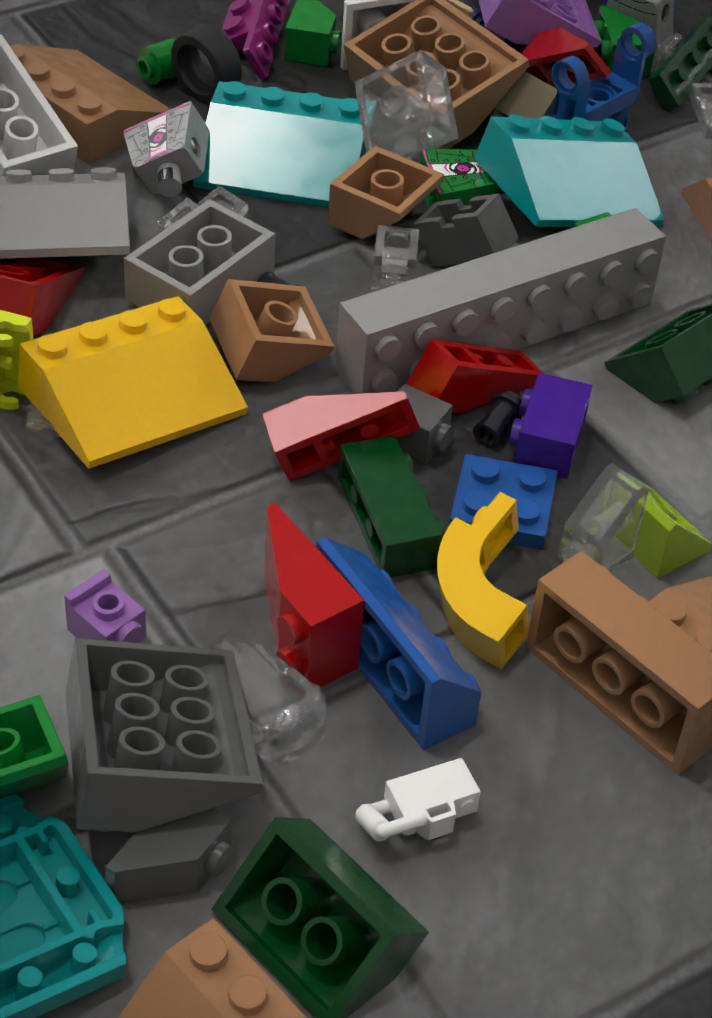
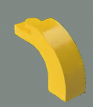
(476, 611)

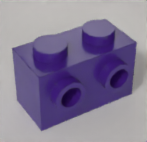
(551, 423)

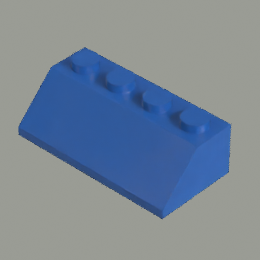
(403, 656)

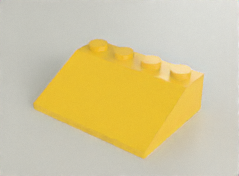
(129, 381)

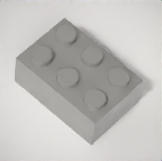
(198, 258)

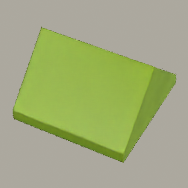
(666, 537)

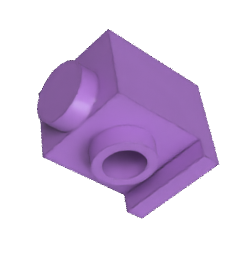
(104, 612)

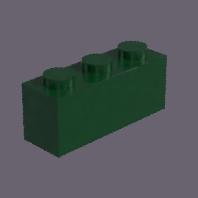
(390, 505)

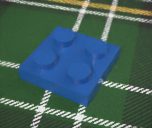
(530, 485)

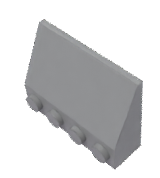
(63, 214)

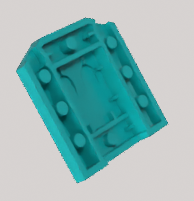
(55, 916)

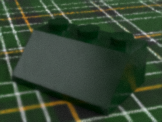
(670, 359)
(318, 919)

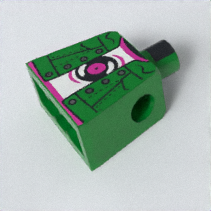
(462, 175)

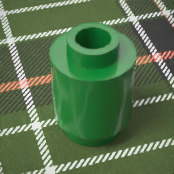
(155, 62)

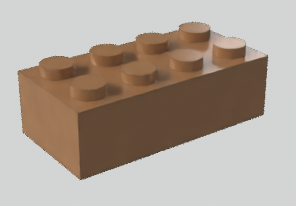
(625, 659)

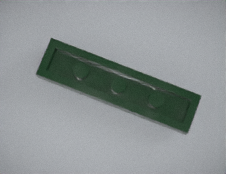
(684, 66)

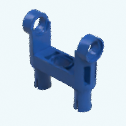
(606, 96)

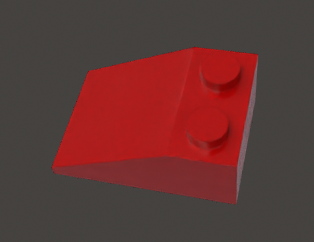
(36, 288)
(310, 604)

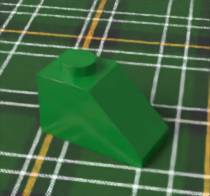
(311, 33)

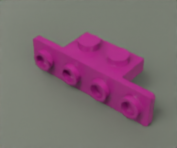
(256, 30)

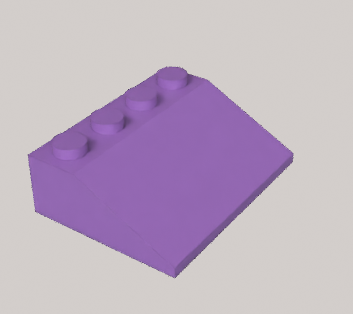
(525, 18)

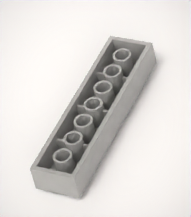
(501, 299)

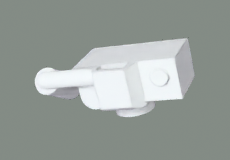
(422, 802)

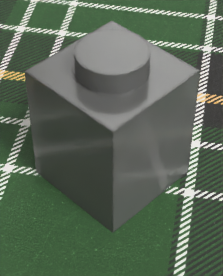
(434, 424)

